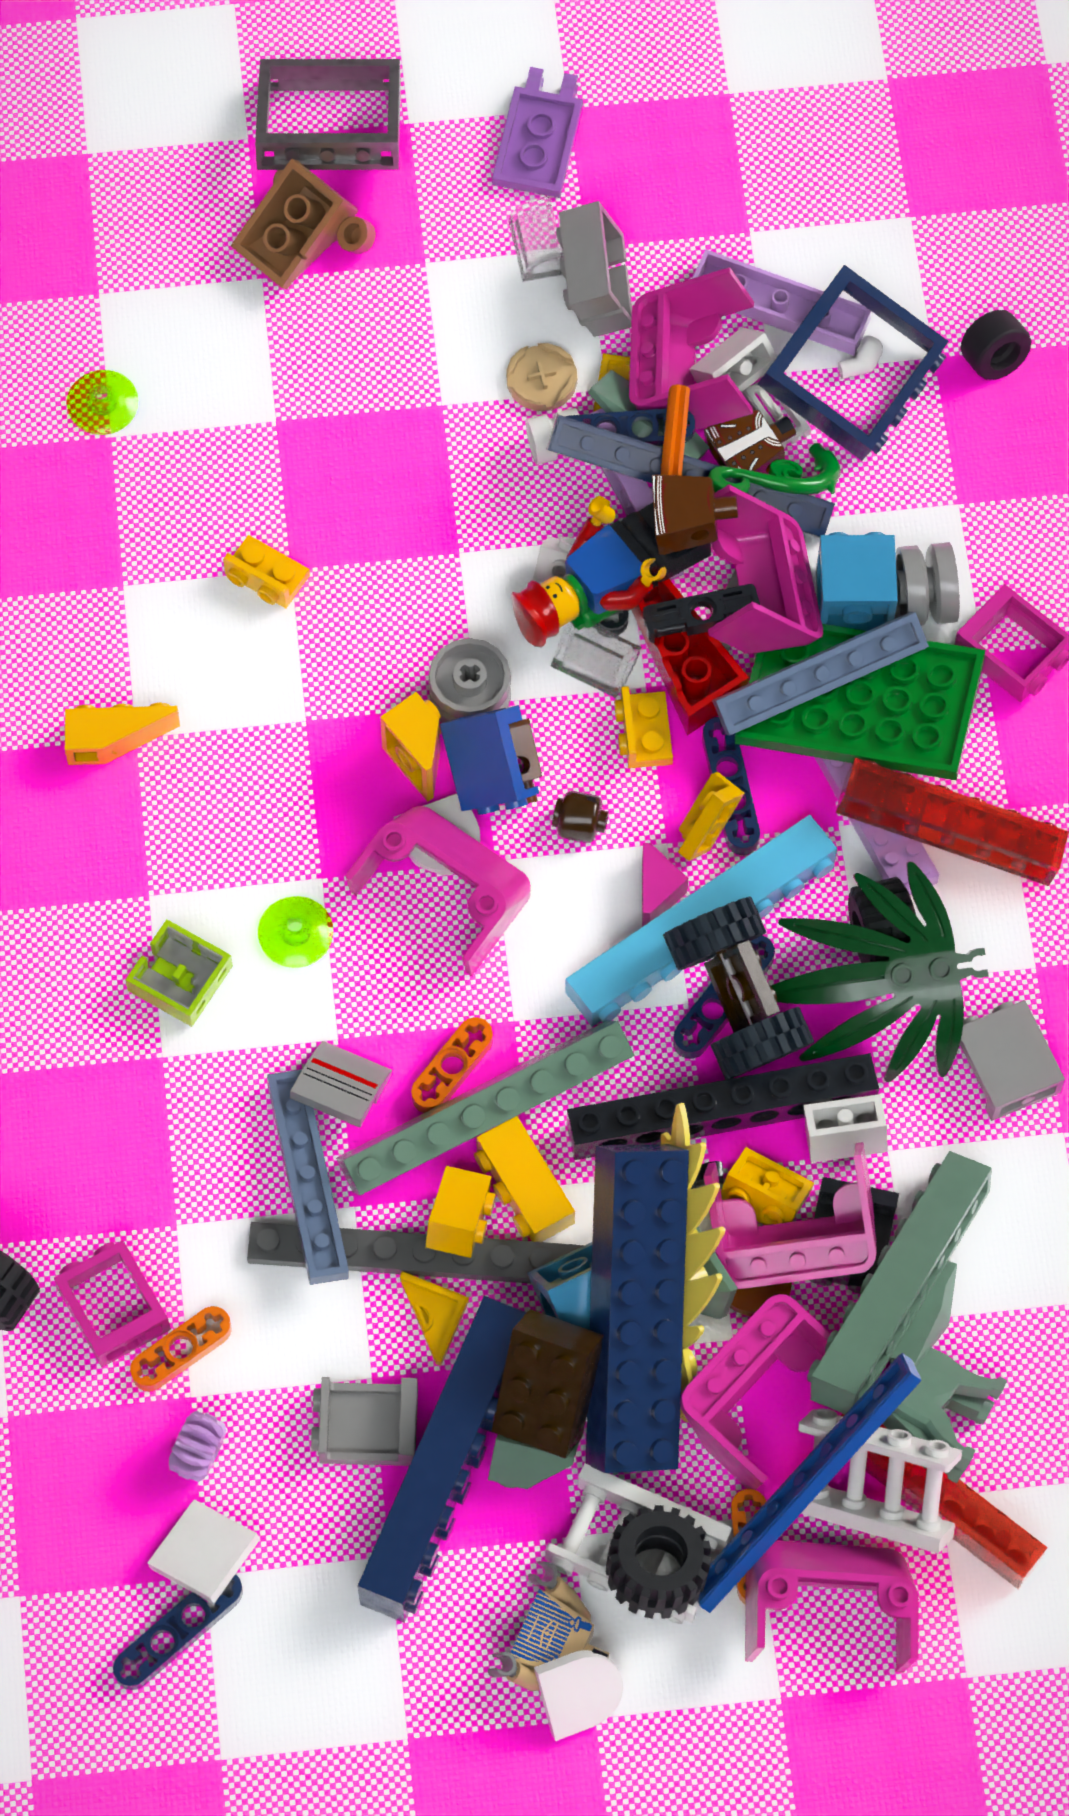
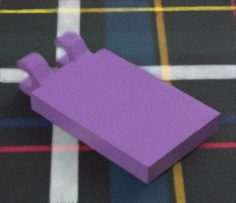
(538, 136)

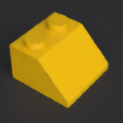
(413, 741)

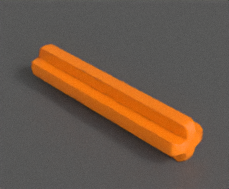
(675, 430)

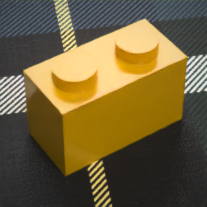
(459, 1212)

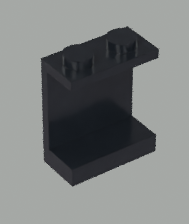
(884, 1210)

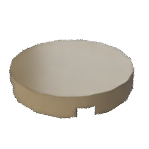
(541, 377)

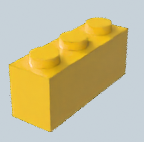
(524, 1181)

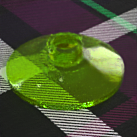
(105, 414)
(298, 947)

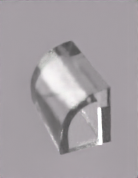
(535, 239)
(596, 657)

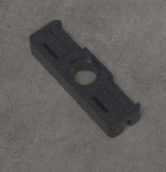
(676, 616)

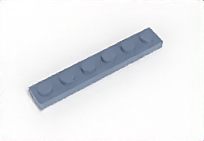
(820, 673)
(308, 1182)

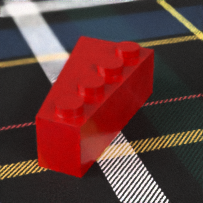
(691, 666)

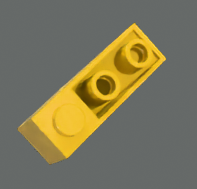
(108, 733)

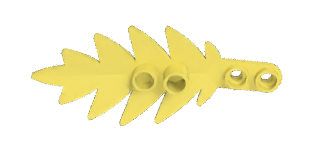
(699, 1245)

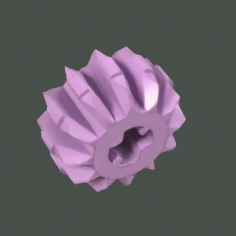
(197, 1446)

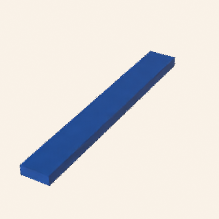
(808, 1479)

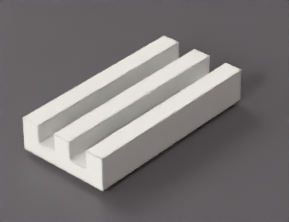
(802, 429)

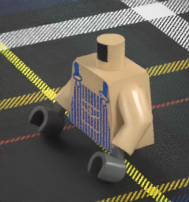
(553, 1628)

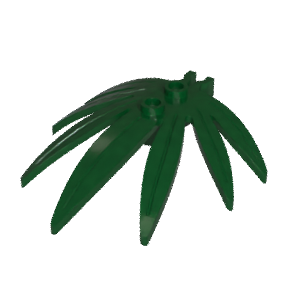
(916, 973)

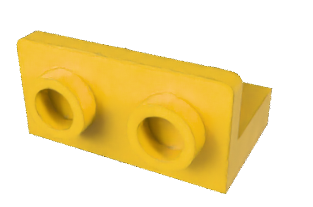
(266, 572)
(645, 727)
(708, 816)
(767, 1186)

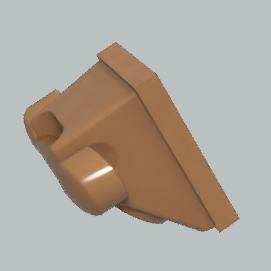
(298, 224)

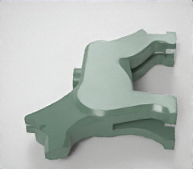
(949, 1387)

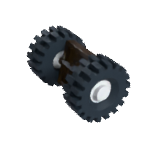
(740, 986)

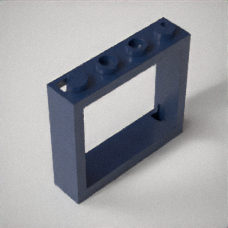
(819, 413)

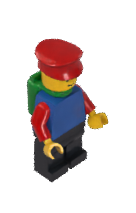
(605, 574)

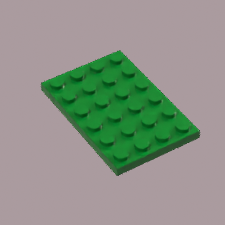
(900, 716)

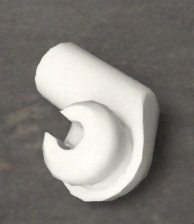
(865, 361)

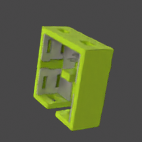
(183, 974)

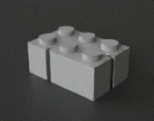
(594, 291)

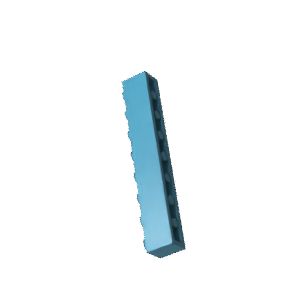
(644, 959)

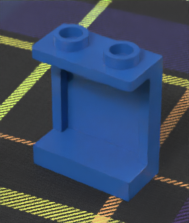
(485, 761)

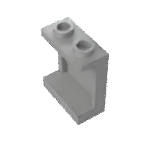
(1010, 1059)
(366, 1423)

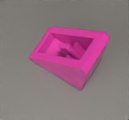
(661, 883)

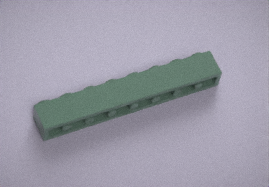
(484, 1107)
(900, 1283)

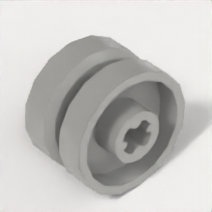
(928, 583)
(469, 679)

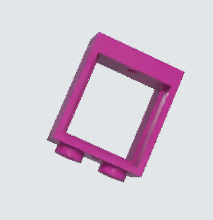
(1010, 603)
(129, 1335)

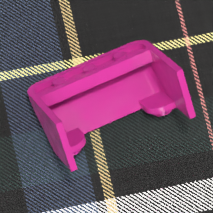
(664, 339)
(774, 558)
(499, 885)
(798, 1248)
(775, 1331)
(786, 1564)

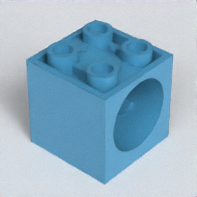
(856, 580)
(566, 1286)

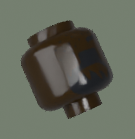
(579, 816)

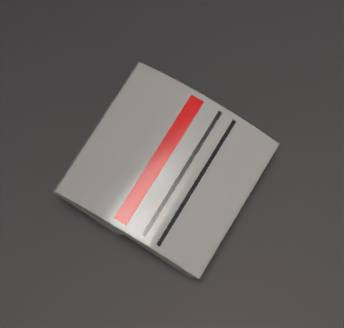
(340, 1083)

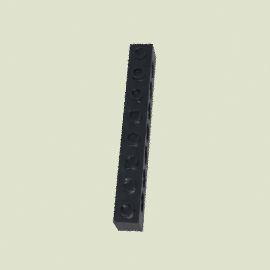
(720, 1104)

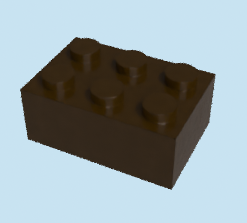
(547, 1383)

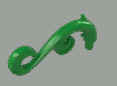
(785, 475)

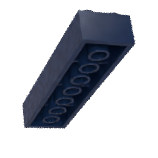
(637, 1306)
(440, 1468)

